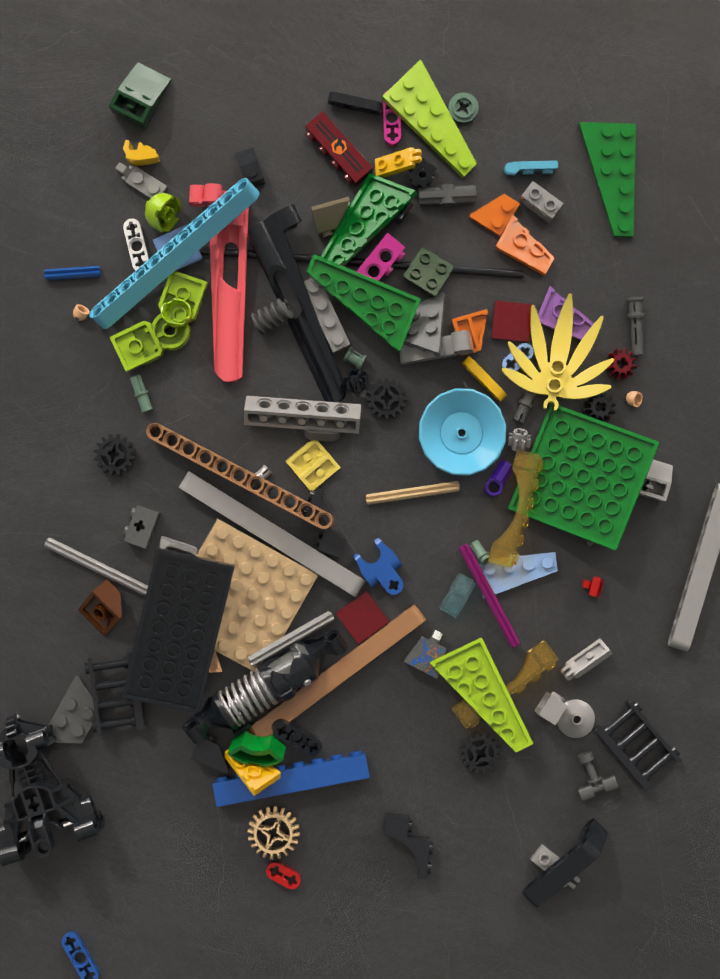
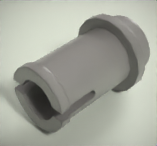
(260, 473)

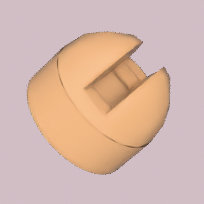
(80, 312)
(634, 398)

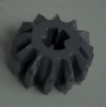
(606, 407)

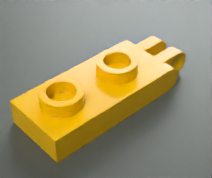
(397, 162)

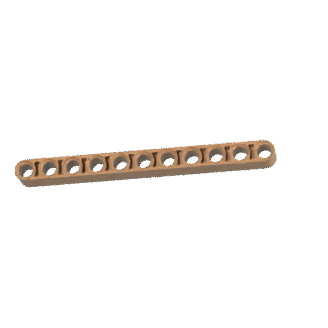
(231, 472)
(341, 670)

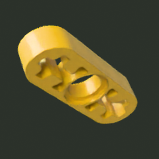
(484, 379)

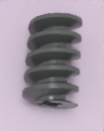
(274, 316)

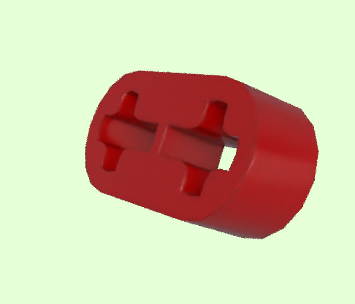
(280, 878)

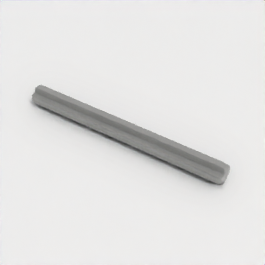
(96, 566)

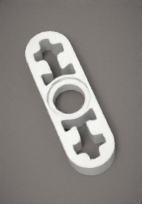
(138, 231)

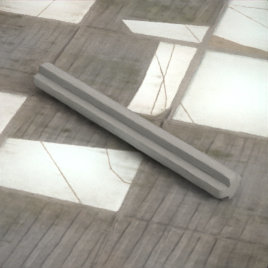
(290, 638)

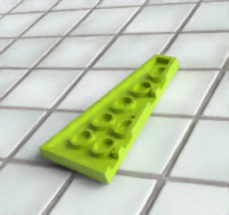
(423, 110)
(478, 682)

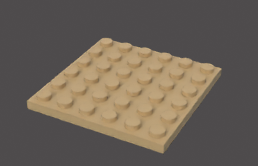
(261, 595)

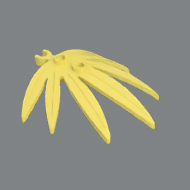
(555, 376)

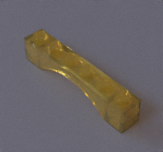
(505, 549)
(537, 660)

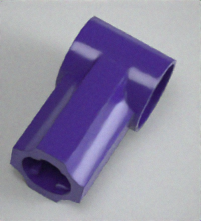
(499, 477)

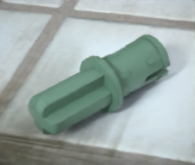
(141, 393)

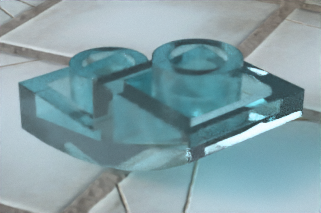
(457, 595)

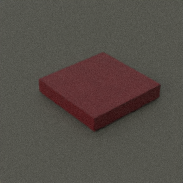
(511, 321)
(362, 617)

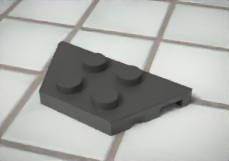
(427, 325)
(74, 715)

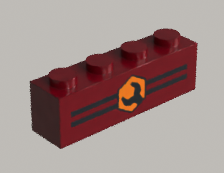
(338, 149)

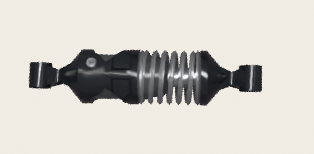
(272, 683)

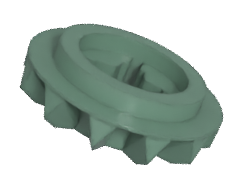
(464, 99)

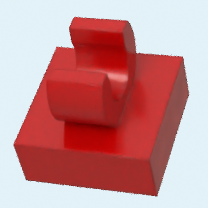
(594, 586)

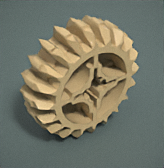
(265, 830)

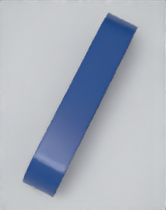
(83, 949)

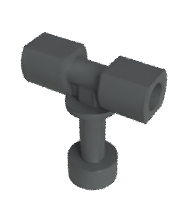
(596, 782)

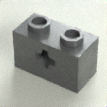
(144, 536)

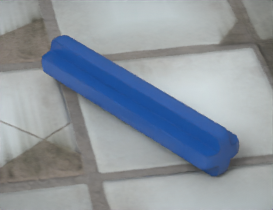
(71, 273)

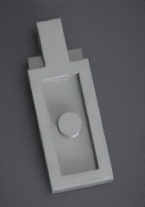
(141, 180)

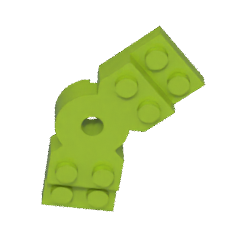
(148, 340)

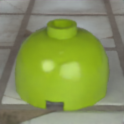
(161, 211)

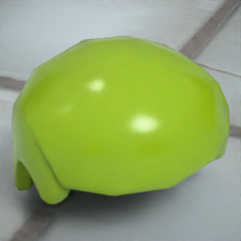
(176, 313)

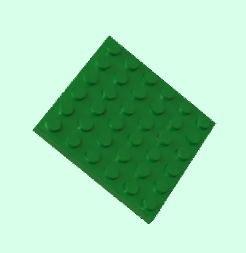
(588, 476)

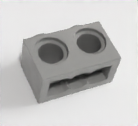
(541, 202)
(551, 707)

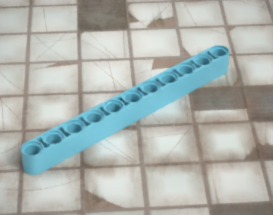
(174, 253)

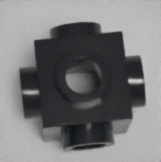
(427, 176)

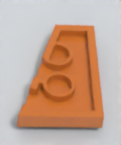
(522, 247)

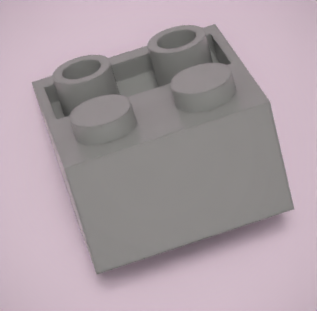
(657, 482)

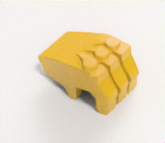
(142, 156)

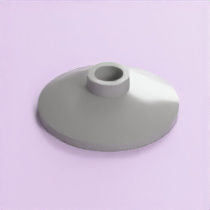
(584, 726)

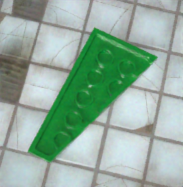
(613, 165)
(368, 214)
(373, 302)

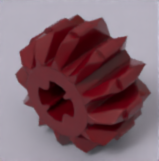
(617, 356)

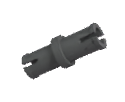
(524, 407)

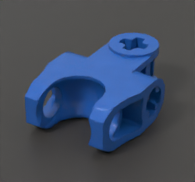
(383, 570)

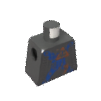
(425, 651)

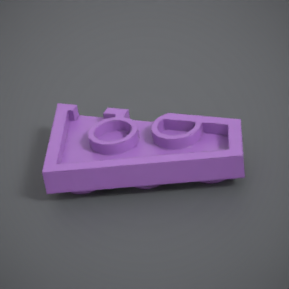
(551, 310)

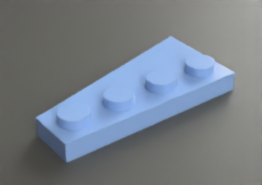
(528, 569)

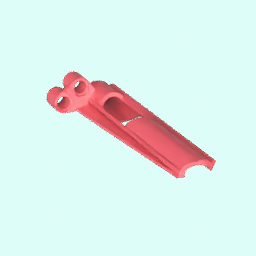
(227, 302)

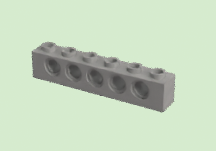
(302, 414)

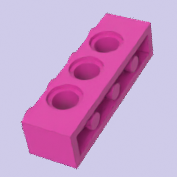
(387, 244)

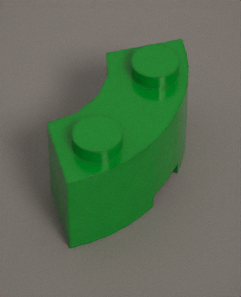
(257, 750)

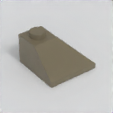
(329, 215)

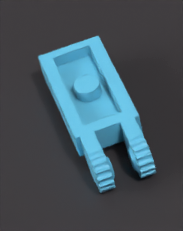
(529, 167)

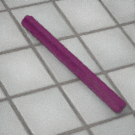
(489, 595)

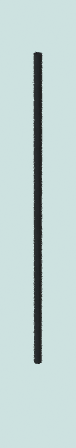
(396, 265)

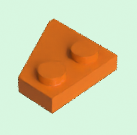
(473, 323)

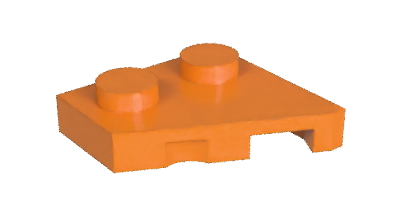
(496, 214)

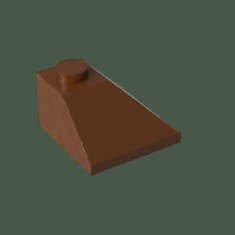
(103, 607)

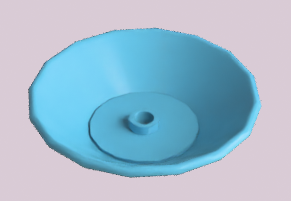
(464, 411)

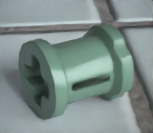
(354, 358)

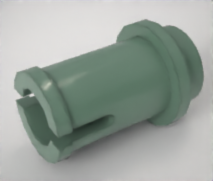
(480, 552)

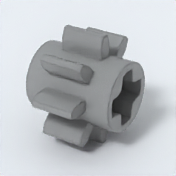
(519, 439)

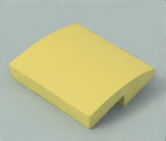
(312, 464)

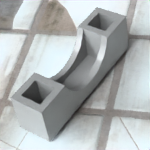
(327, 317)

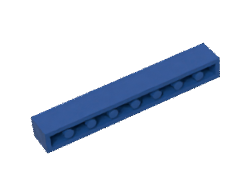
(296, 778)

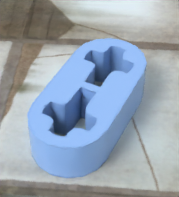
(510, 358)

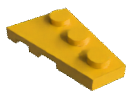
(254, 776)

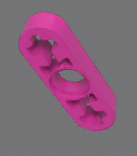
(397, 131)

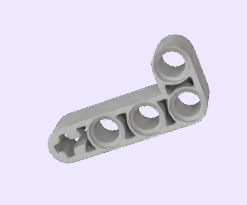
(453, 345)

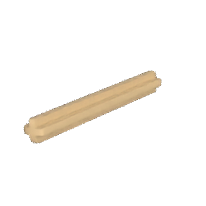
(412, 492)

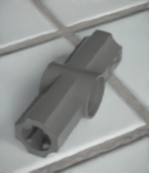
(447, 195)

